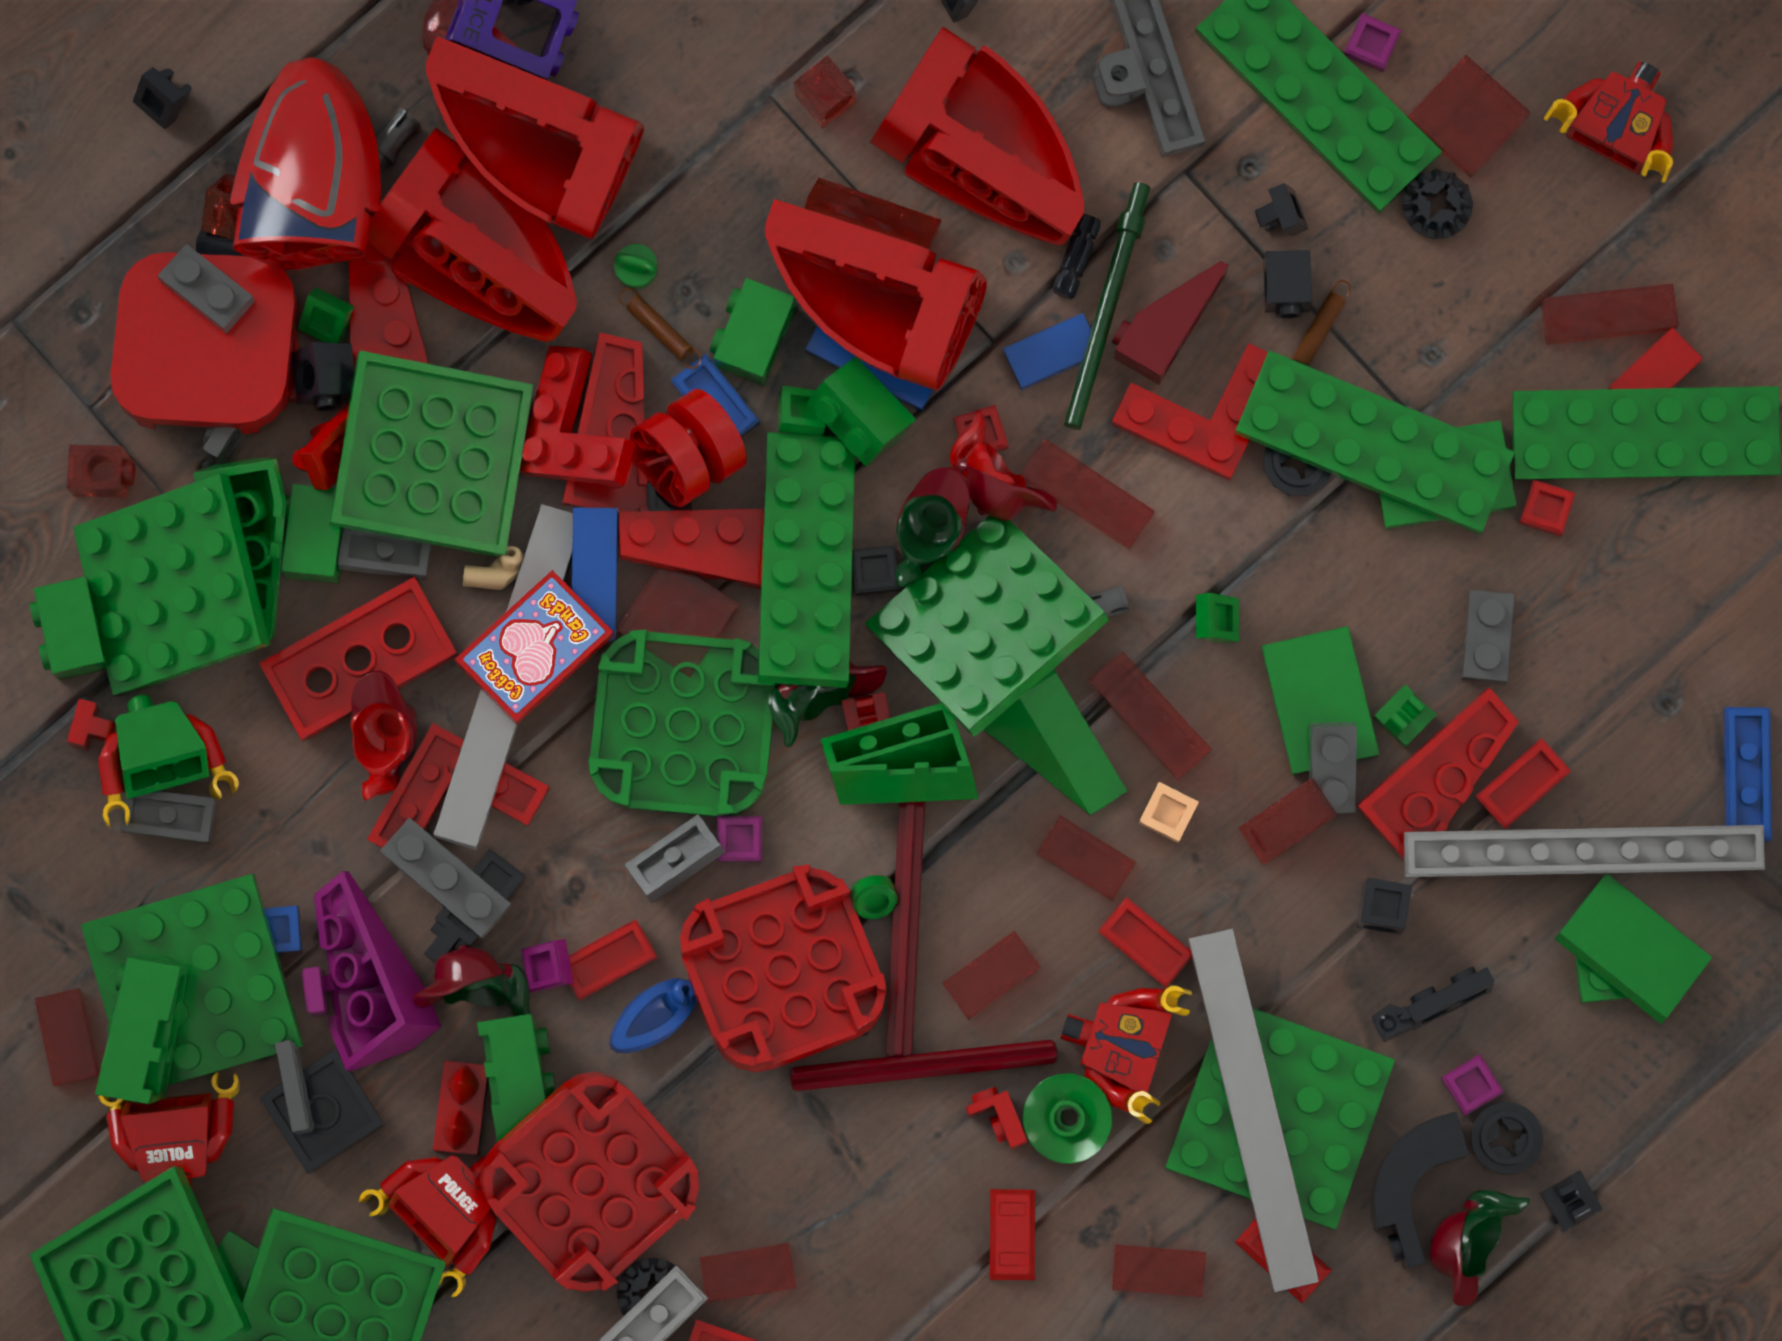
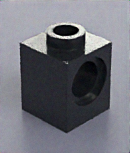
(1287, 283)
(323, 374)
(1384, 906)

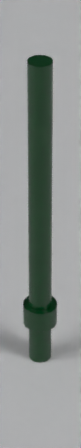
(1129, 229)

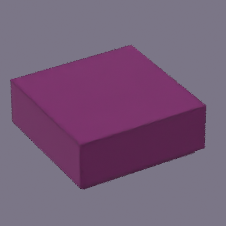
(1372, 42)
(740, 838)
(547, 966)
(314, 990)
(1472, 1085)

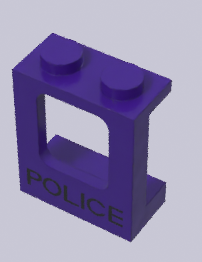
(473, 29)

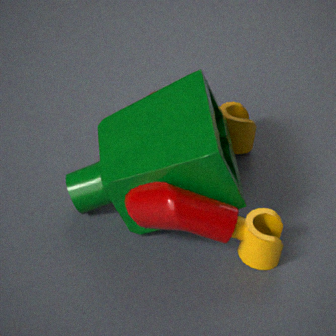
(157, 751)

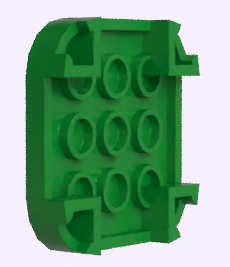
(681, 738)

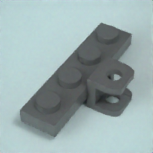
(1149, 72)

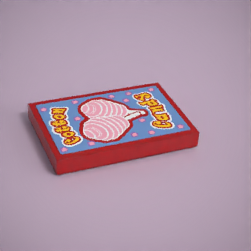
(534, 647)

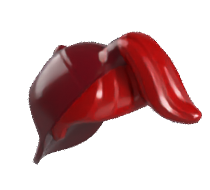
(990, 482)
(382, 731)

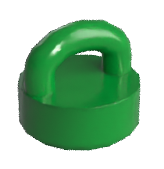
(636, 266)
(873, 896)

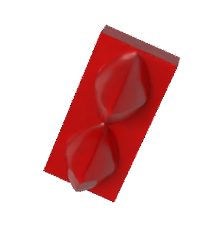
(322, 454)
(461, 1108)

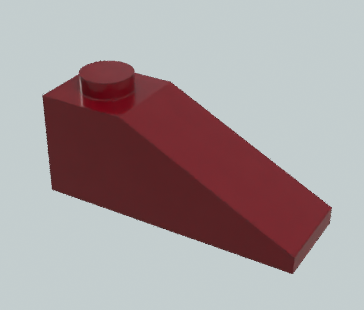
(1164, 326)

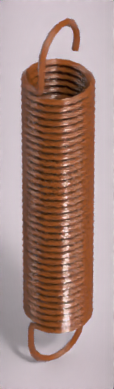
(1320, 326)
(659, 328)

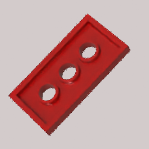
(361, 628)

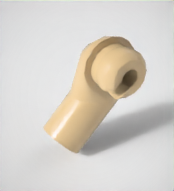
(497, 574)

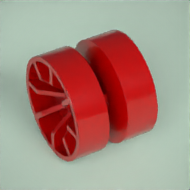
(688, 447)

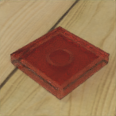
(1469, 116)
(682, 606)

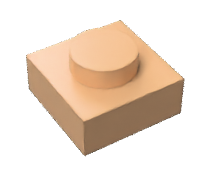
(1168, 812)

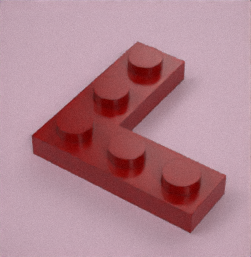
(1188, 435)
(550, 445)
(428, 781)

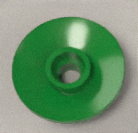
(1045, 1122)

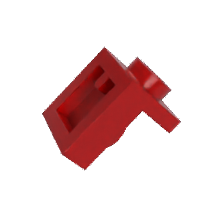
(1006, 1122)

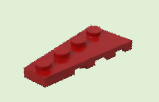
(383, 310)
(612, 409)
(697, 541)
(1440, 774)

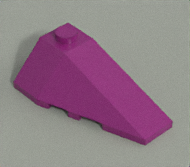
(367, 979)

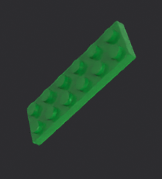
(1320, 96)
(1646, 433)
(1374, 442)
(806, 561)

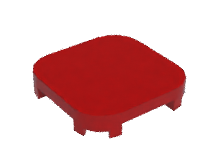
(186, 370)
(782, 969)
(589, 1181)

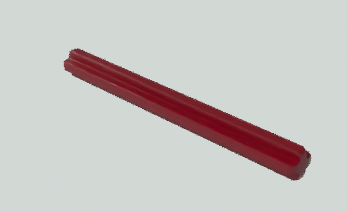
(905, 929)
(923, 1065)

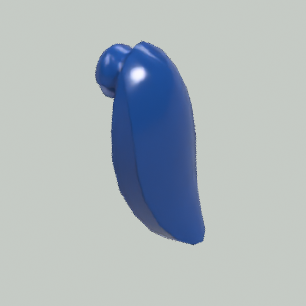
(653, 1016)

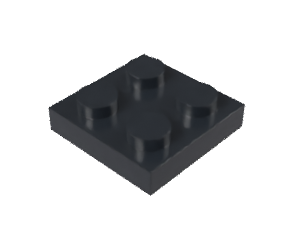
(338, 1109)

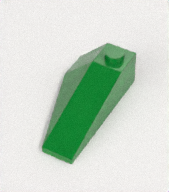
(262, 517)
(1058, 744)

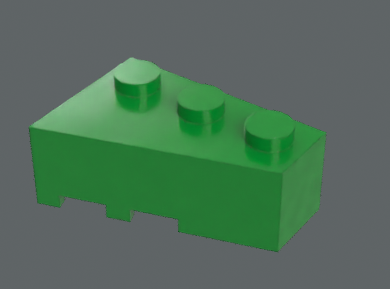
(901, 760)
(143, 1030)
(515, 1068)

